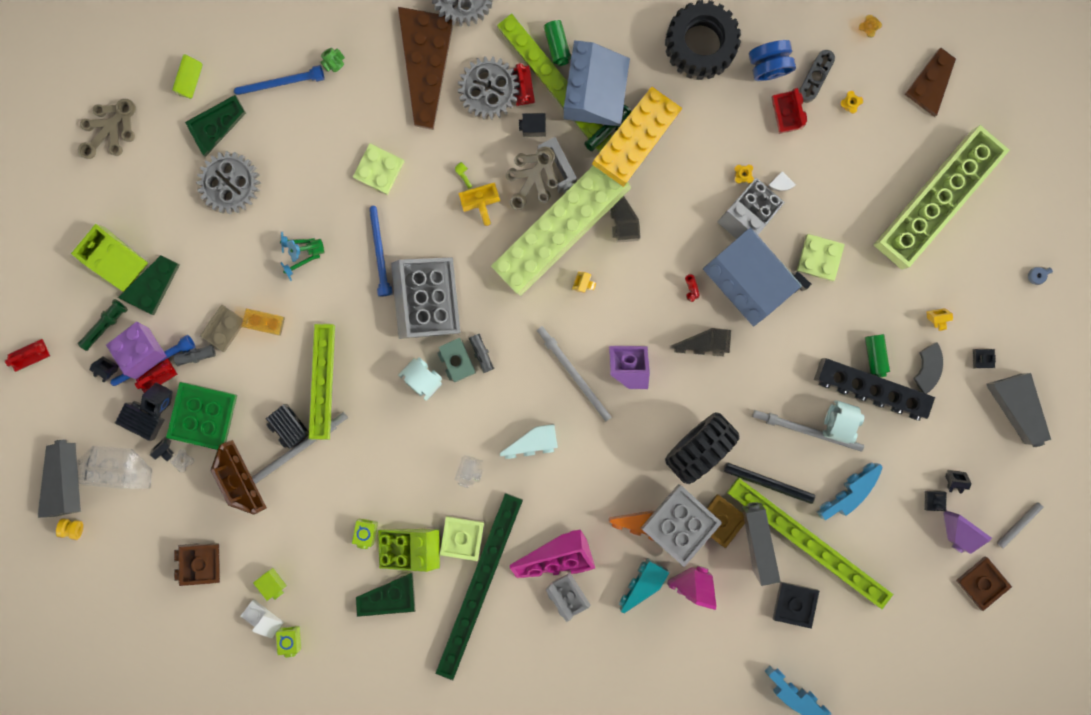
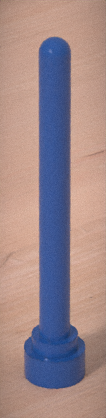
(315, 73)
(384, 287)
(185, 344)

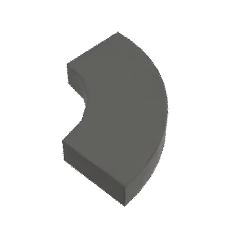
(931, 368)

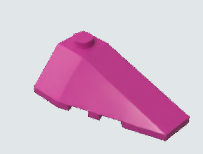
(563, 553)
(696, 585)

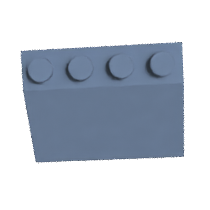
(596, 84)
(752, 277)

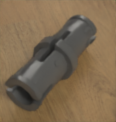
(481, 353)
(194, 355)

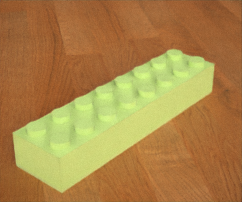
(941, 197)
(558, 229)

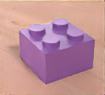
(136, 350)

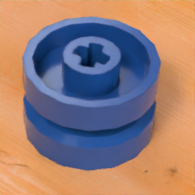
(772, 60)

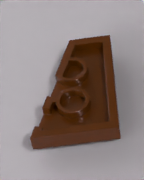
(932, 82)

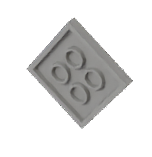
(681, 525)

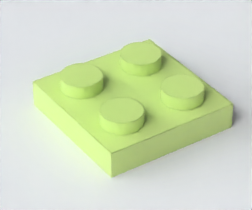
(378, 169)
(820, 257)
(462, 538)

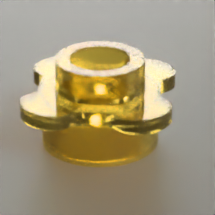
(870, 20)

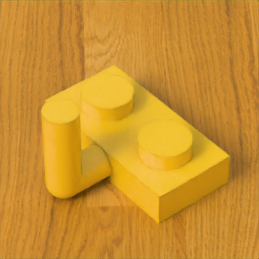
(479, 198)

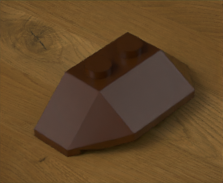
(236, 480)

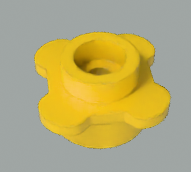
(852, 108)
(739, 178)

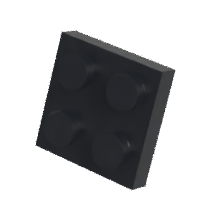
(796, 605)

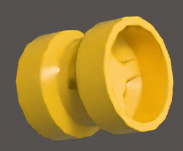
(69, 529)

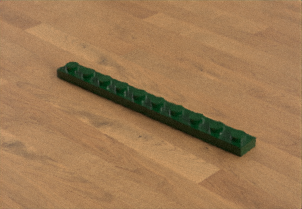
(479, 586)

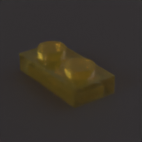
(263, 322)

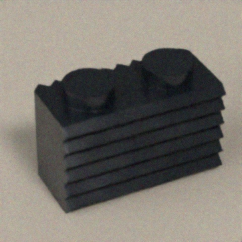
(139, 421)
(287, 426)

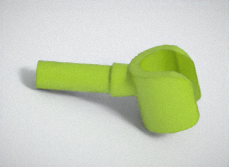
(460, 169)

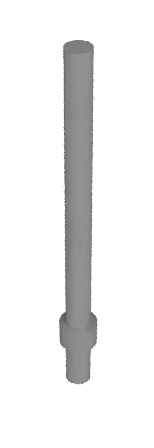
(551, 344)
(773, 419)
(294, 451)

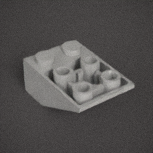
(752, 209)

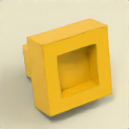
(583, 282)
(939, 318)

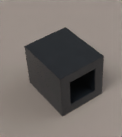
(533, 124)
(156, 399)

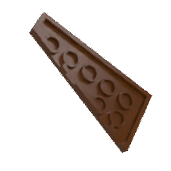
(426, 50)

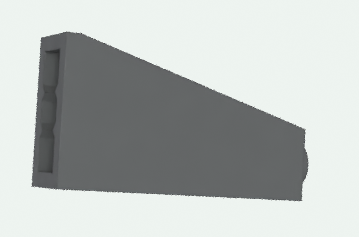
(1022, 407)
(59, 481)
(760, 544)

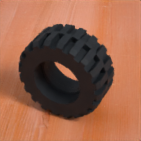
(714, 18)
(702, 448)

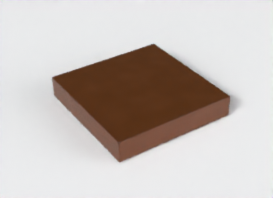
(984, 583)

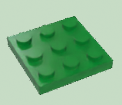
(201, 416)

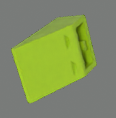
(109, 257)
(409, 549)

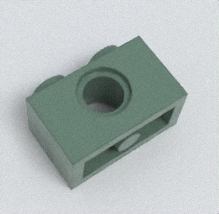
(452, 349)

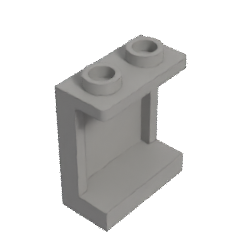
(563, 165)

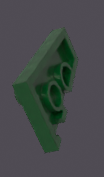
(215, 123)
(151, 285)
(388, 599)

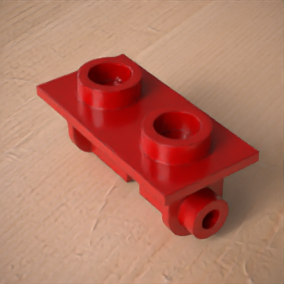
(526, 93)
(27, 355)
(160, 373)

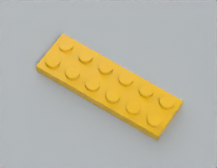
(637, 136)

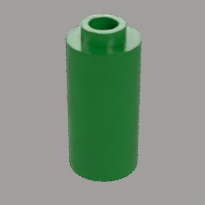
(557, 42)
(877, 355)

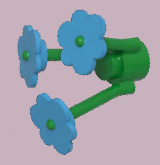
(313, 247)

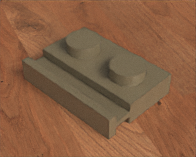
(222, 328)

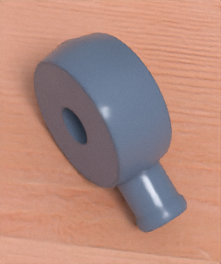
(1042, 275)

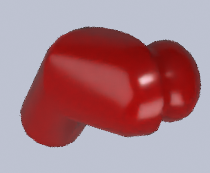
(693, 288)

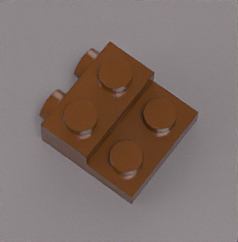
(197, 564)

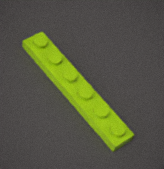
(322, 382)

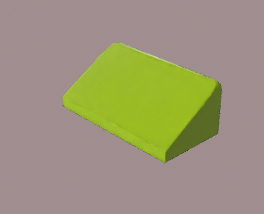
(187, 77)

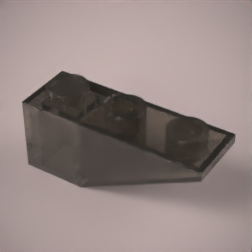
(626, 222)
(711, 340)

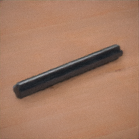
(769, 483)

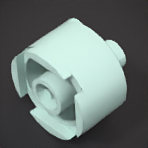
(420, 378)
(843, 422)

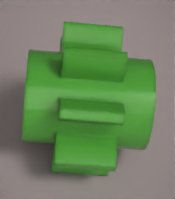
(332, 59)

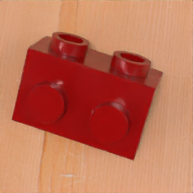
(789, 111)

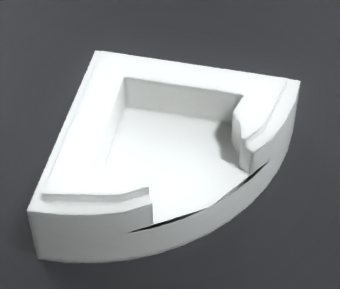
(781, 183)

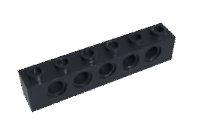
(921, 402)

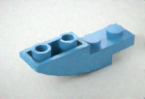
(858, 489)
(798, 700)

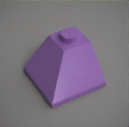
(630, 366)
(964, 534)

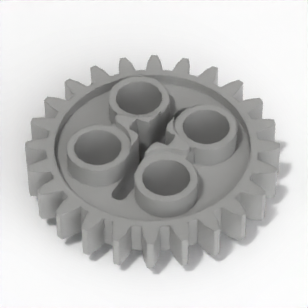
(476, 10)
(496, 72)
(240, 170)

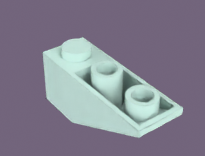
(535, 440)

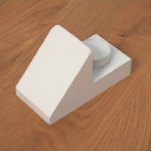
(263, 620)

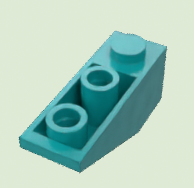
(648, 582)

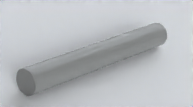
(1020, 525)

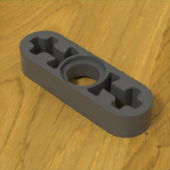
(818, 61)

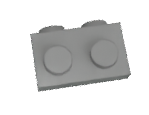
(567, 597)

